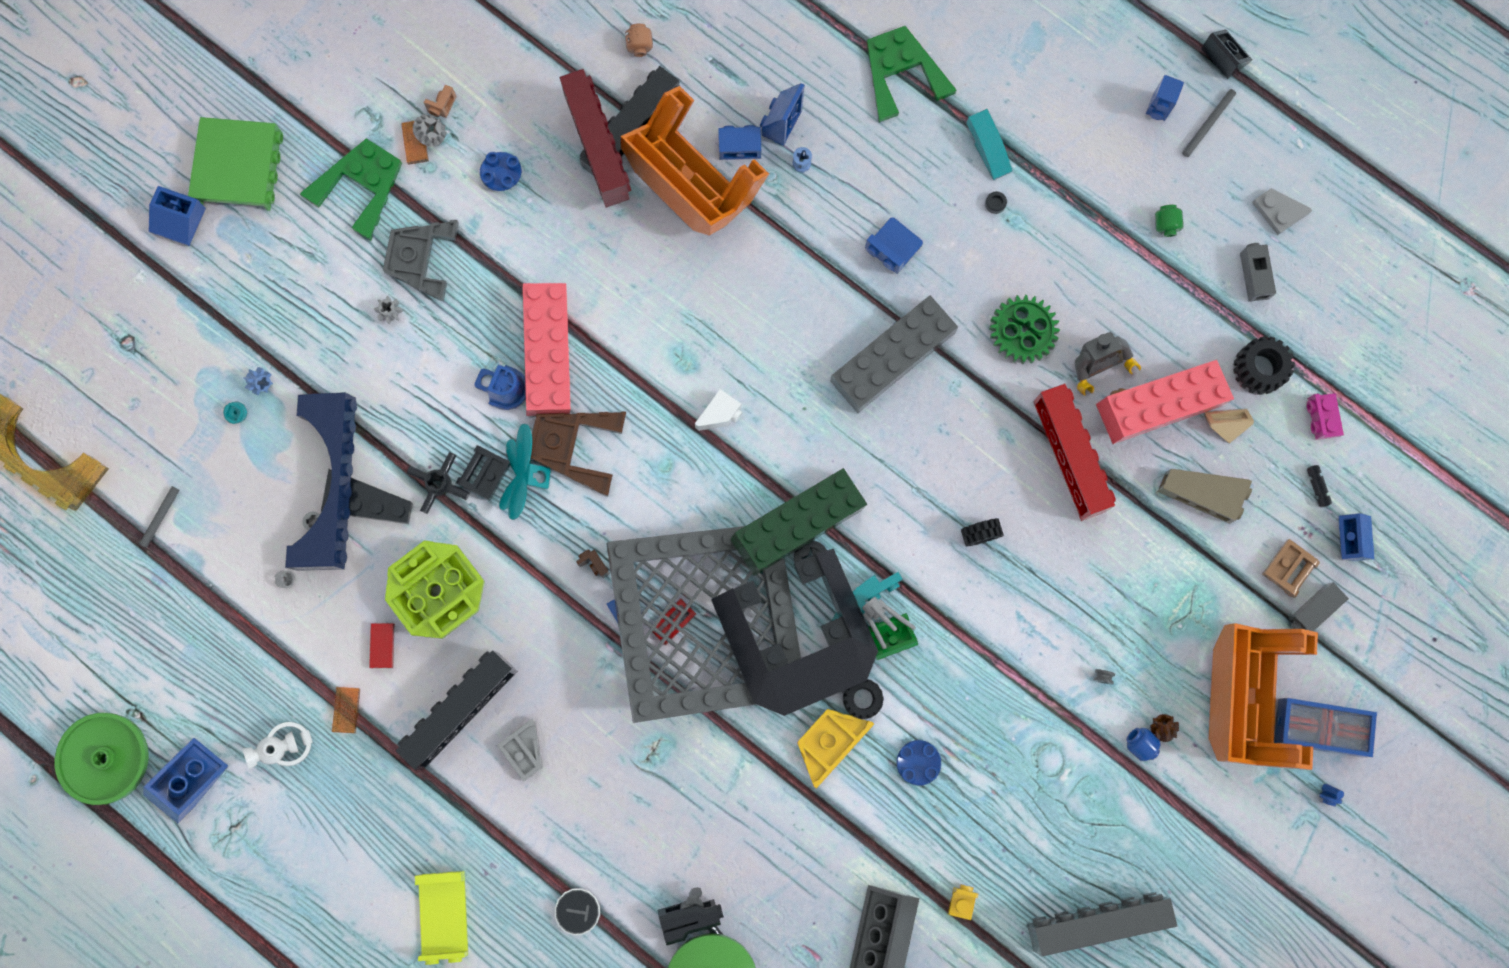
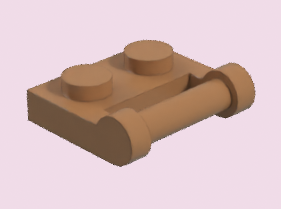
(1284, 565)

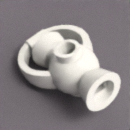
(252, 756)

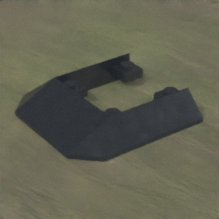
(816, 676)

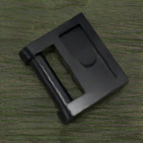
(488, 477)

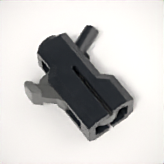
(690, 917)

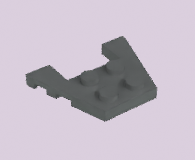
(410, 253)

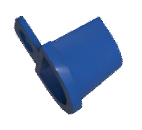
(506, 387)

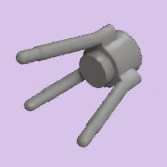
(876, 608)

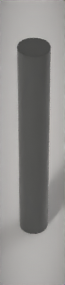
(159, 516)

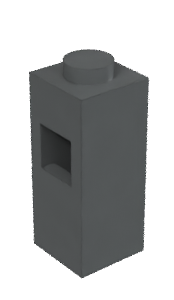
(1257, 272)
(1318, 608)

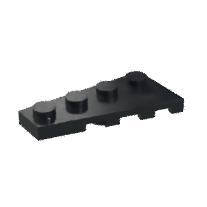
(373, 502)

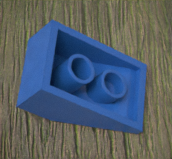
(783, 114)
(184, 780)

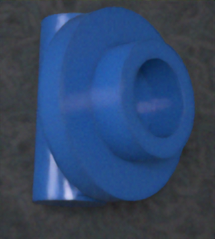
(1331, 795)

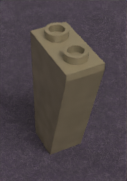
(1208, 493)

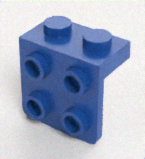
(893, 245)

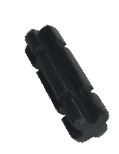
(1319, 486)

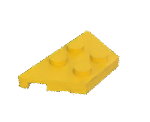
(829, 742)

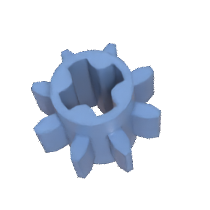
(255, 385)

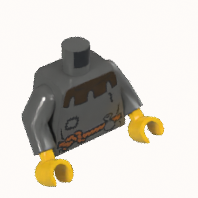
(1101, 355)

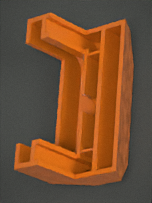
(683, 174)
(1246, 695)

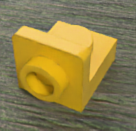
(962, 902)

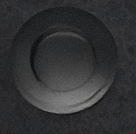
(996, 202)

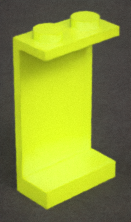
(442, 917)

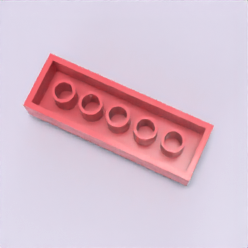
(546, 348)
(1164, 401)

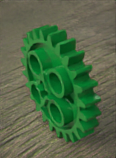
(1034, 314)

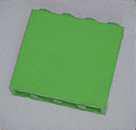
(235, 162)

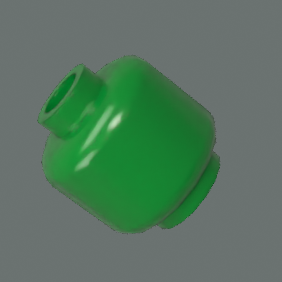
(1169, 220)

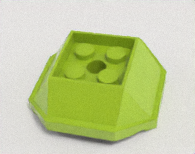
(411, 585)

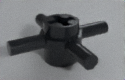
(446, 485)

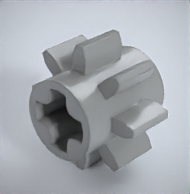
(389, 316)

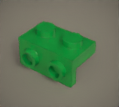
(896, 640)

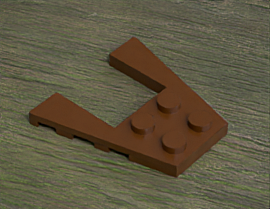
(555, 441)

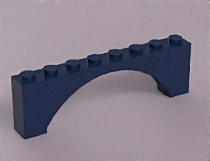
(326, 540)

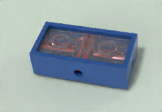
(1326, 727)

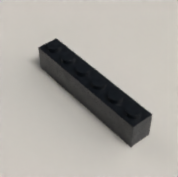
(638, 109)

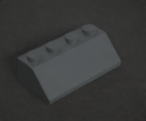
(884, 929)

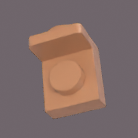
(443, 102)

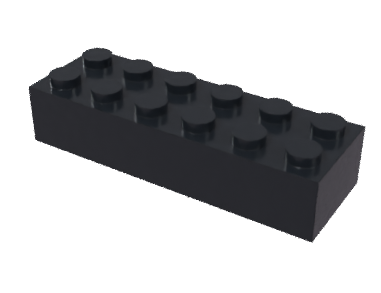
(456, 711)

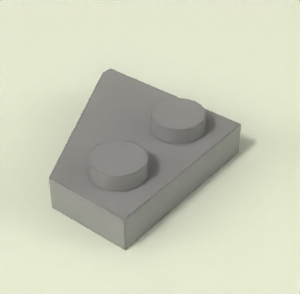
(1280, 210)
(523, 750)

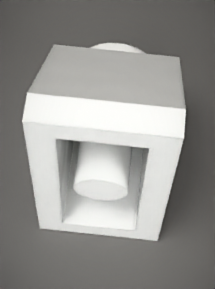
(720, 412)

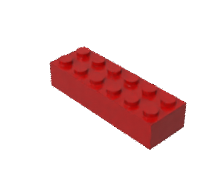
(1073, 452)

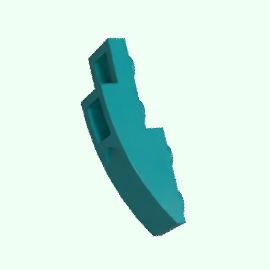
(873, 588)

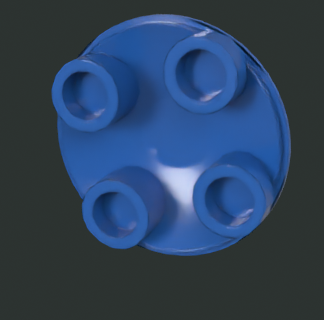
(500, 171)
(918, 762)

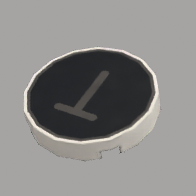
(577, 911)

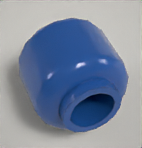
(1143, 744)

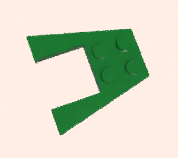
(896, 53)
(370, 168)

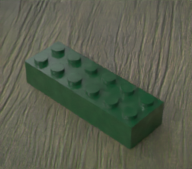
(798, 521)

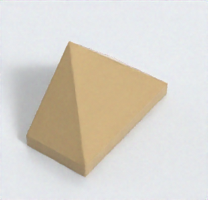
(1229, 423)

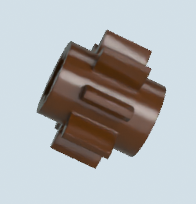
(1165, 727)

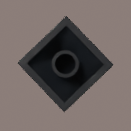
(1225, 53)

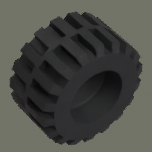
(1278, 357)

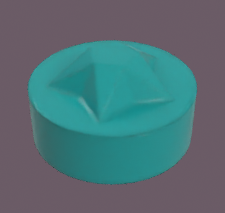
(235, 412)

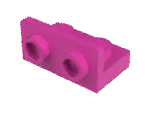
(1325, 416)

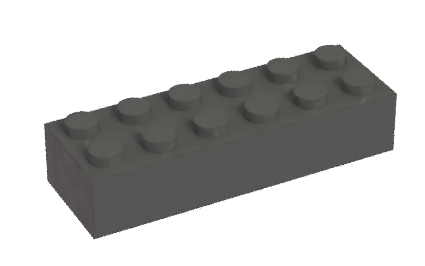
(893, 354)
(1101, 924)

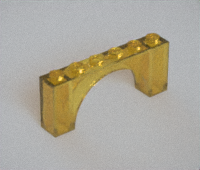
(67, 485)

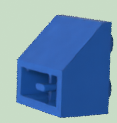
(174, 215)

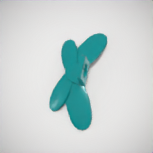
(519, 456)

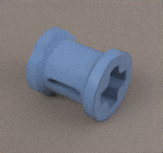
(797, 155)

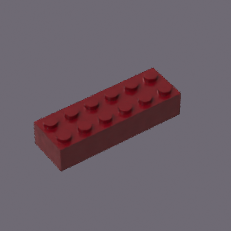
(596, 137)

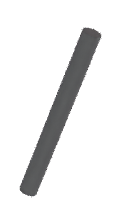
(1209, 123)

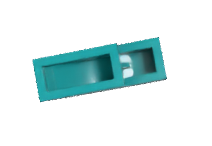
(989, 144)

